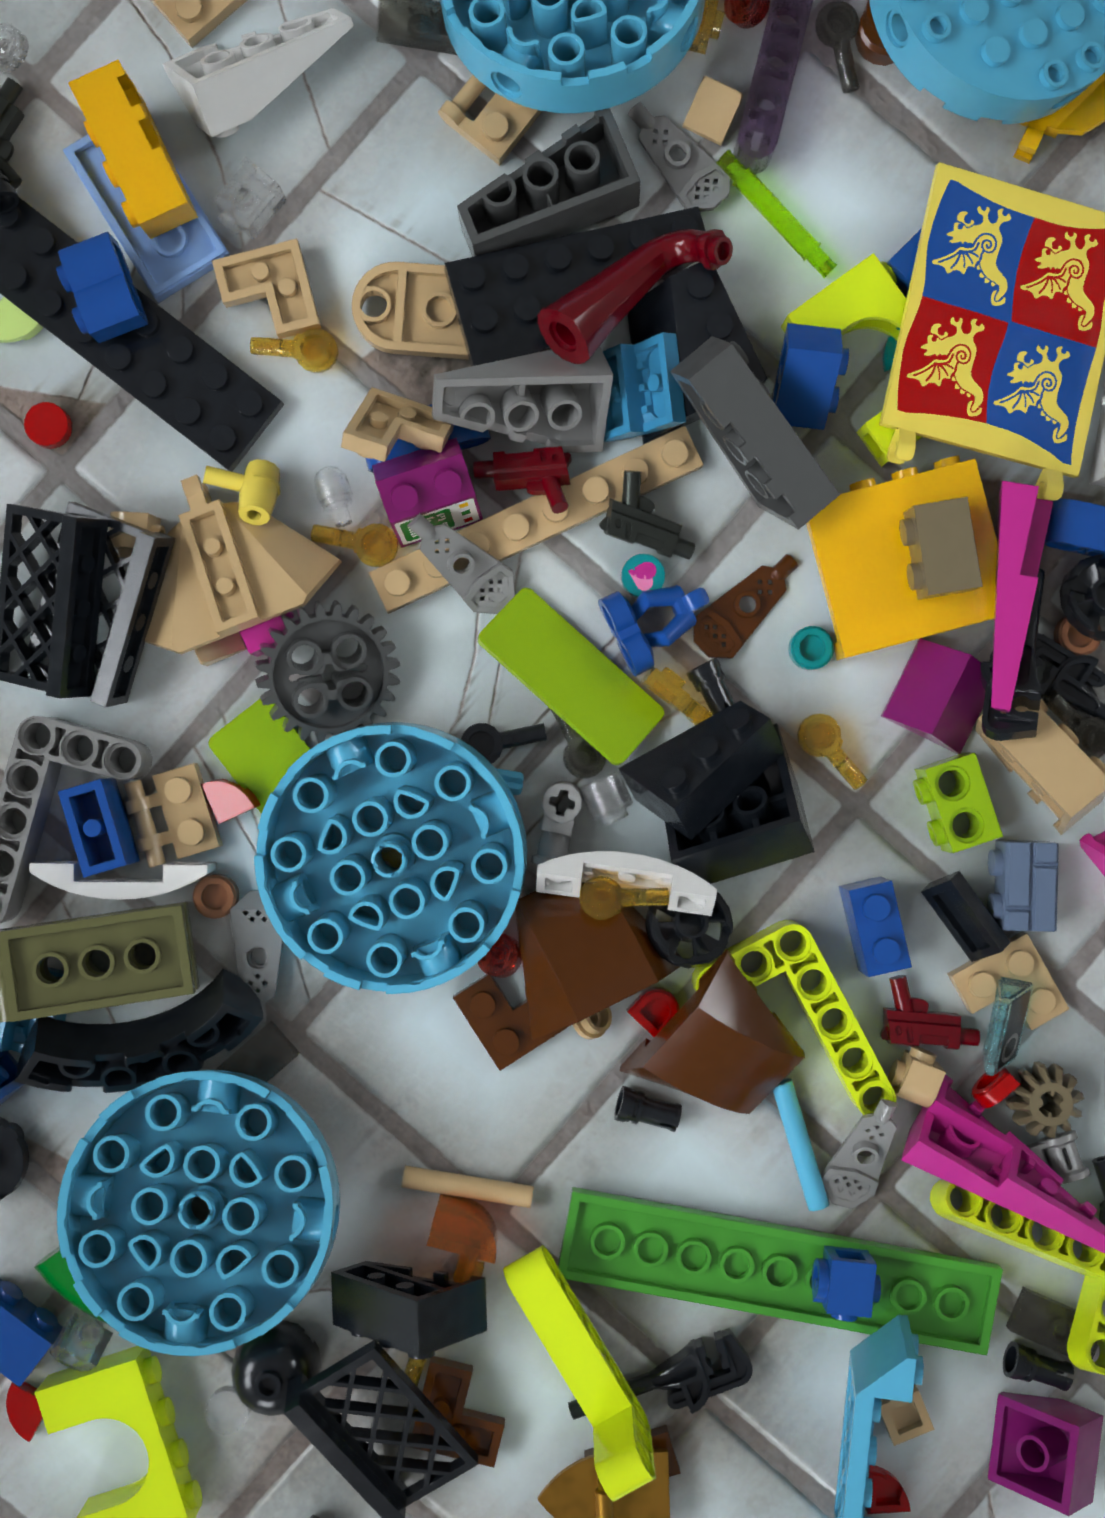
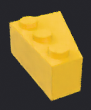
(133, 150)

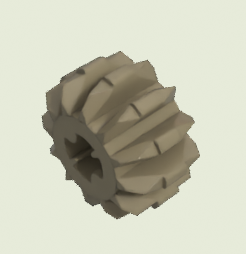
(1059, 1094)

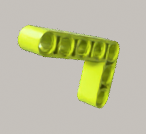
(815, 1003)
(1053, 1246)
(618, 1421)

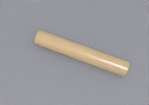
(467, 1186)

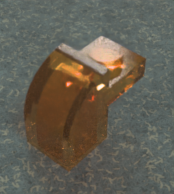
(467, 1230)

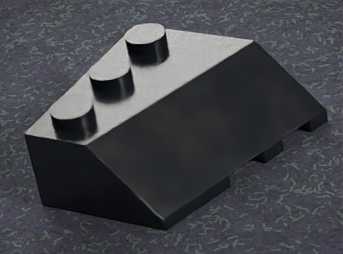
(695, 309)
(752, 832)

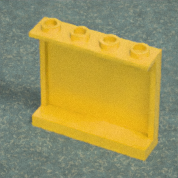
(866, 562)

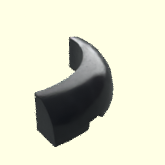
(141, 1050)

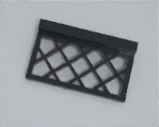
(73, 603)
(133, 607)
(347, 1447)

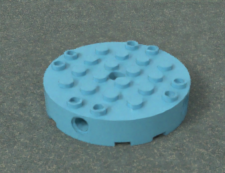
(571, 51)
(996, 55)
(338, 897)
(132, 1227)

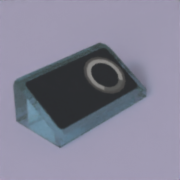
(1006, 1024)

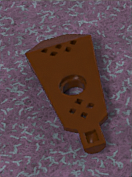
(731, 620)

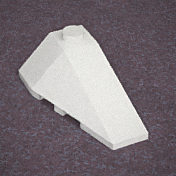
(239, 82)

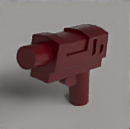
(538, 471)
(914, 1025)

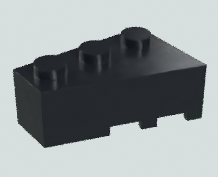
(704, 767)
(405, 1309)

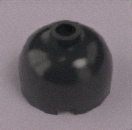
(268, 1363)

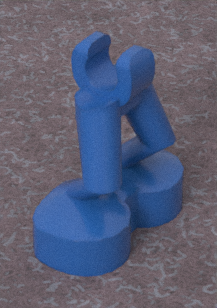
(623, 622)

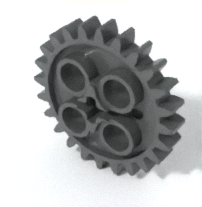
(324, 633)

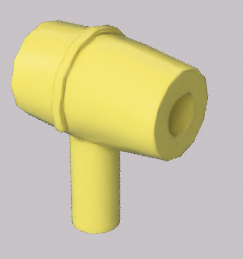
(257, 488)

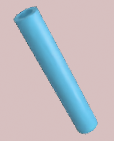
(800, 1145)

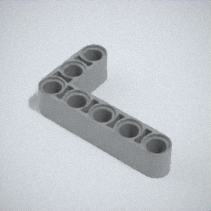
(37, 802)

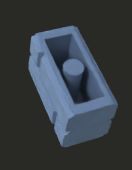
(1024, 885)

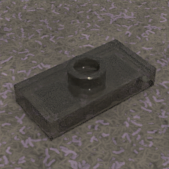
(413, 25)
(1043, 1321)

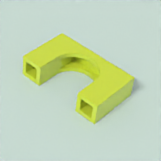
(859, 300)
(130, 1391)

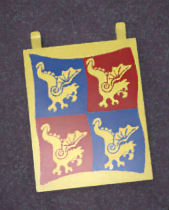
(1001, 327)

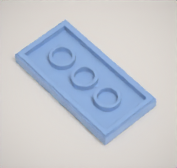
(164, 261)

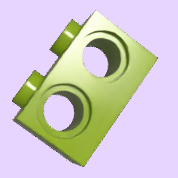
(967, 797)

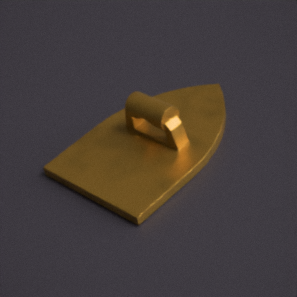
(579, 1493)

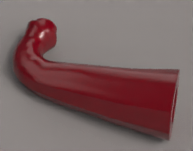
(588, 314)

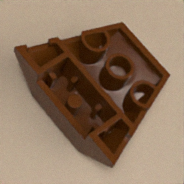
(581, 962)
(720, 1044)

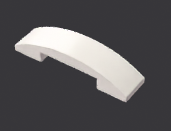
(68, 877)
(686, 890)

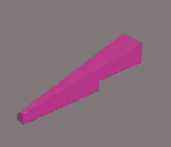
(1020, 545)
(970, 1152)

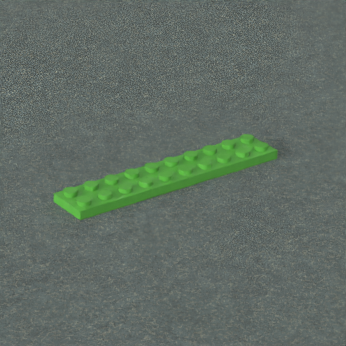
(769, 1268)

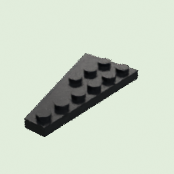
(506, 289)

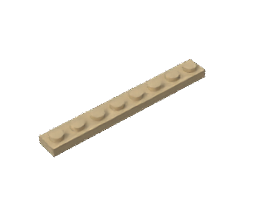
(533, 520)

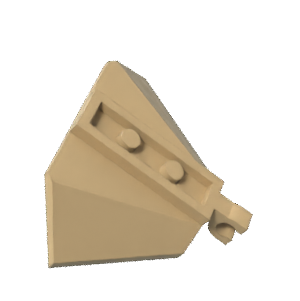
(231, 573)

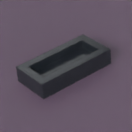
(965, 916)

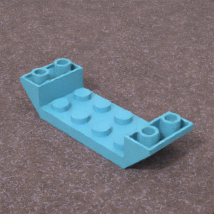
(878, 1369)

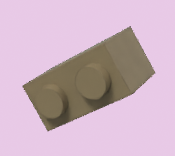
(940, 548)

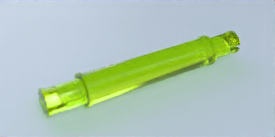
(776, 213)

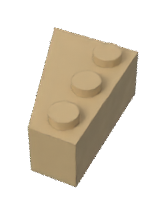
(1053, 768)

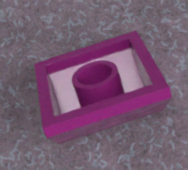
(938, 695)

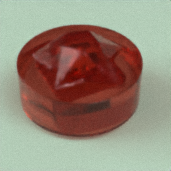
(746, 13)
(502, 958)

